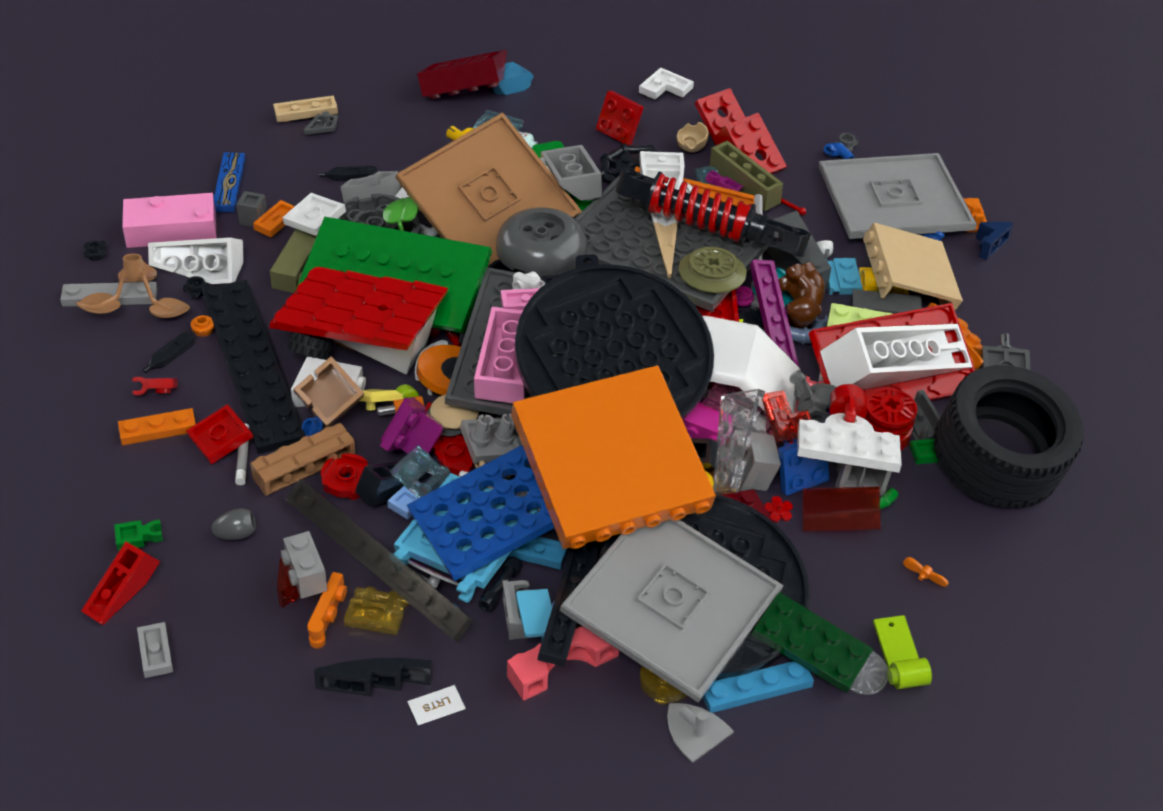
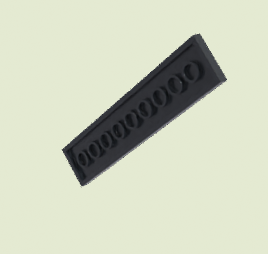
(253, 366)

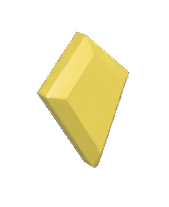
(372, 396)

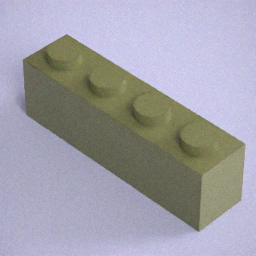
(742, 169)
(291, 262)

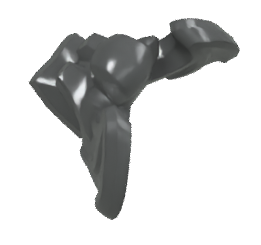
(812, 398)

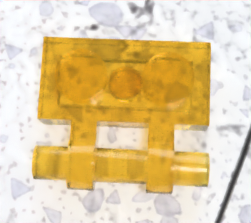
(374, 615)

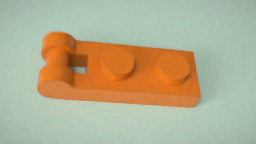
(326, 610)

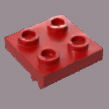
(619, 117)

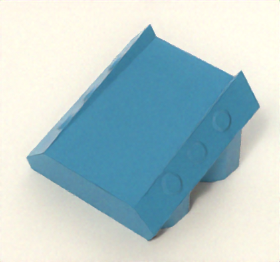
(515, 79)

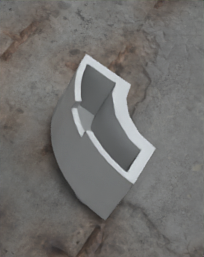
(379, 183)

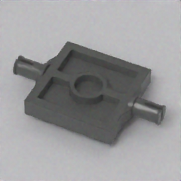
(1005, 354)

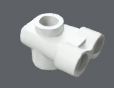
(527, 281)

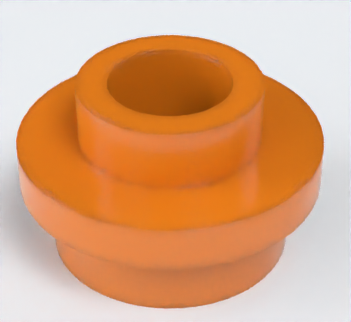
(202, 325)

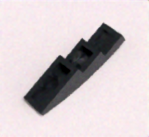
(362, 675)

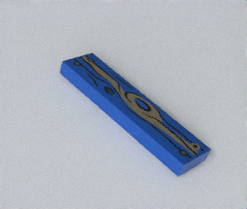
(229, 181)

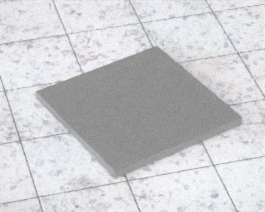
(897, 192)
(673, 603)

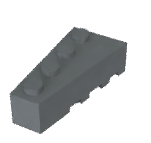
(812, 253)

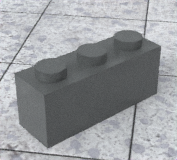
(892, 303)

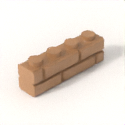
(301, 458)

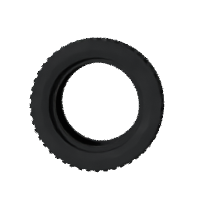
(1025, 402)

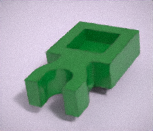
(136, 533)

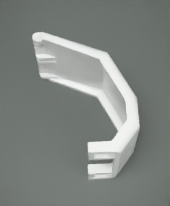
(749, 359)

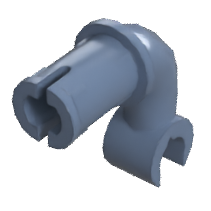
(801, 335)

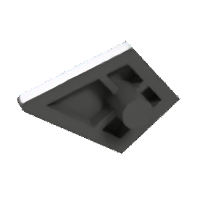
(322, 124)

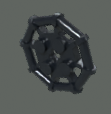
(627, 160)

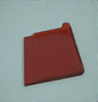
(841, 509)

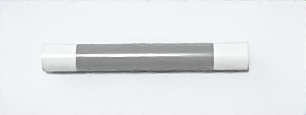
(242, 462)

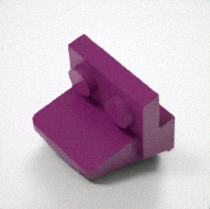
(411, 428)

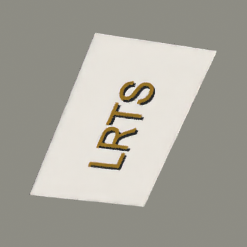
(436, 705)

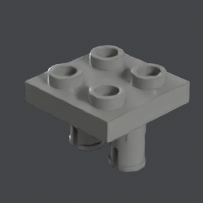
(489, 437)

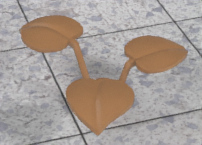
(133, 270)

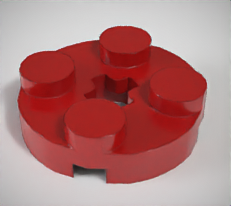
(334, 469)

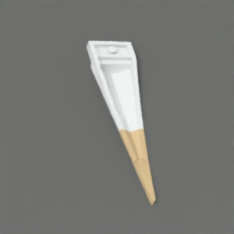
(666, 228)

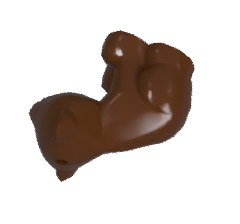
(807, 289)

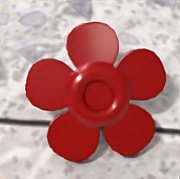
(778, 509)

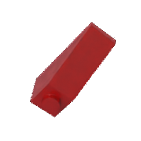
(120, 583)

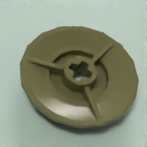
(712, 270)

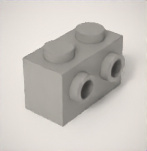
(304, 564)

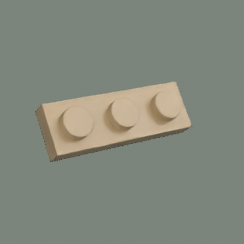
(304, 108)

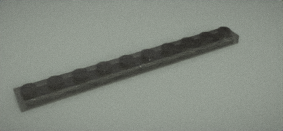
(380, 560)

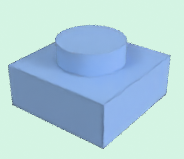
(399, 502)

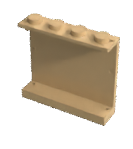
(910, 263)

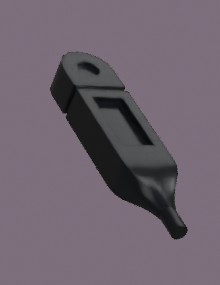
(350, 172)
(171, 351)

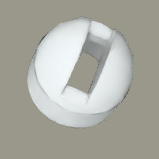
(826, 247)

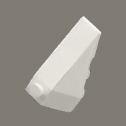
(212, 259)

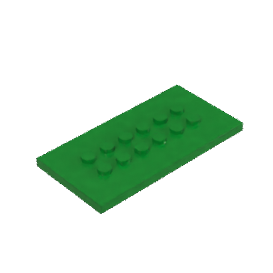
(406, 257)

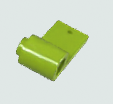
(900, 654)

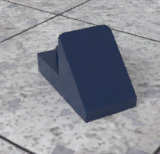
(992, 237)

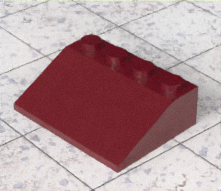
(462, 74)

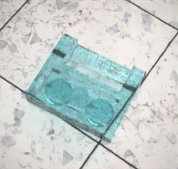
(414, 466)

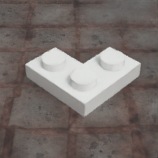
(665, 80)

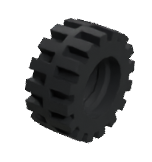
(310, 345)

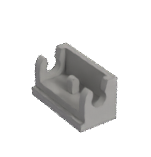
(512, 614)

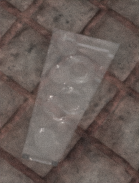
(734, 438)

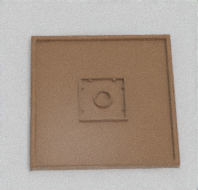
(481, 183)

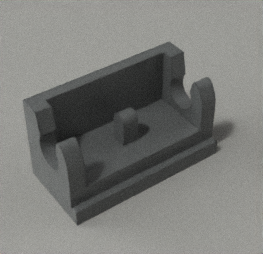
(926, 417)

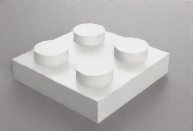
(311, 211)

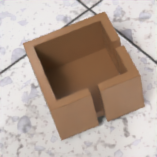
(330, 393)

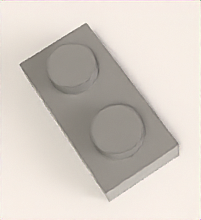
(155, 649)

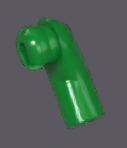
(888, 498)

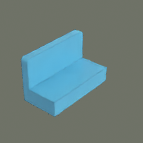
(534, 611)

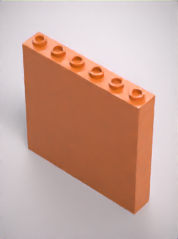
(612, 457)

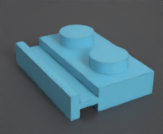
(844, 276)

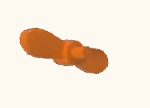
(924, 571)

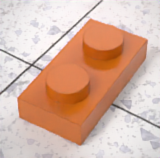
(272, 220)

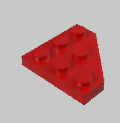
(453, 452)

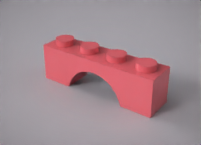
(531, 675)

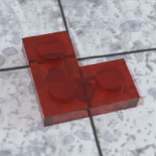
(781, 419)

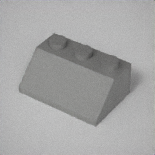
(575, 171)

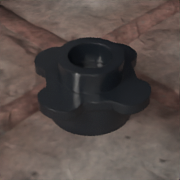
(95, 250)
(194, 286)

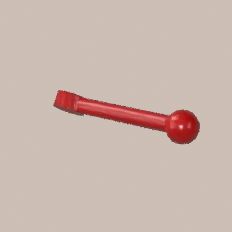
(802, 211)

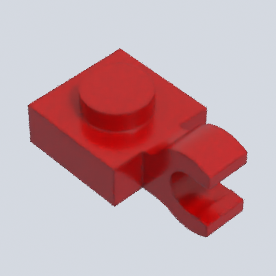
(161, 384)

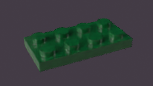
(812, 642)

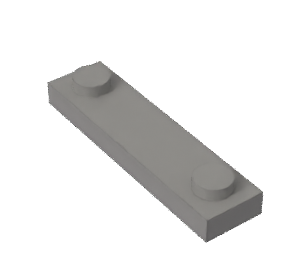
(131, 293)

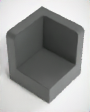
(250, 208)

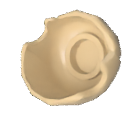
(692, 137)

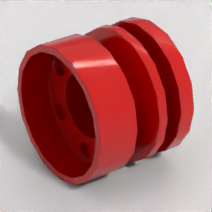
(892, 412)

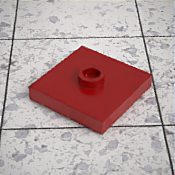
(219, 434)

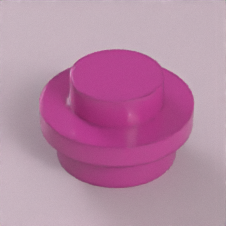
(744, 296)

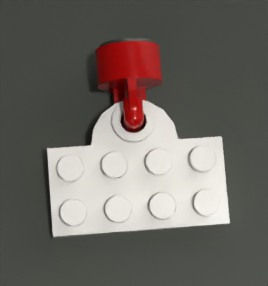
(848, 436)

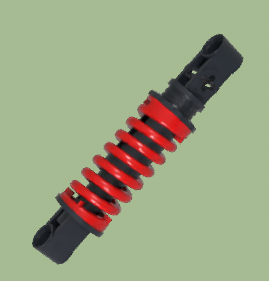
(736, 222)

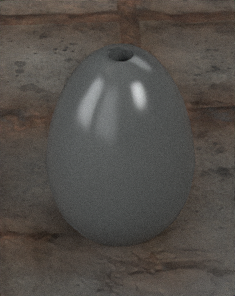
(234, 524)

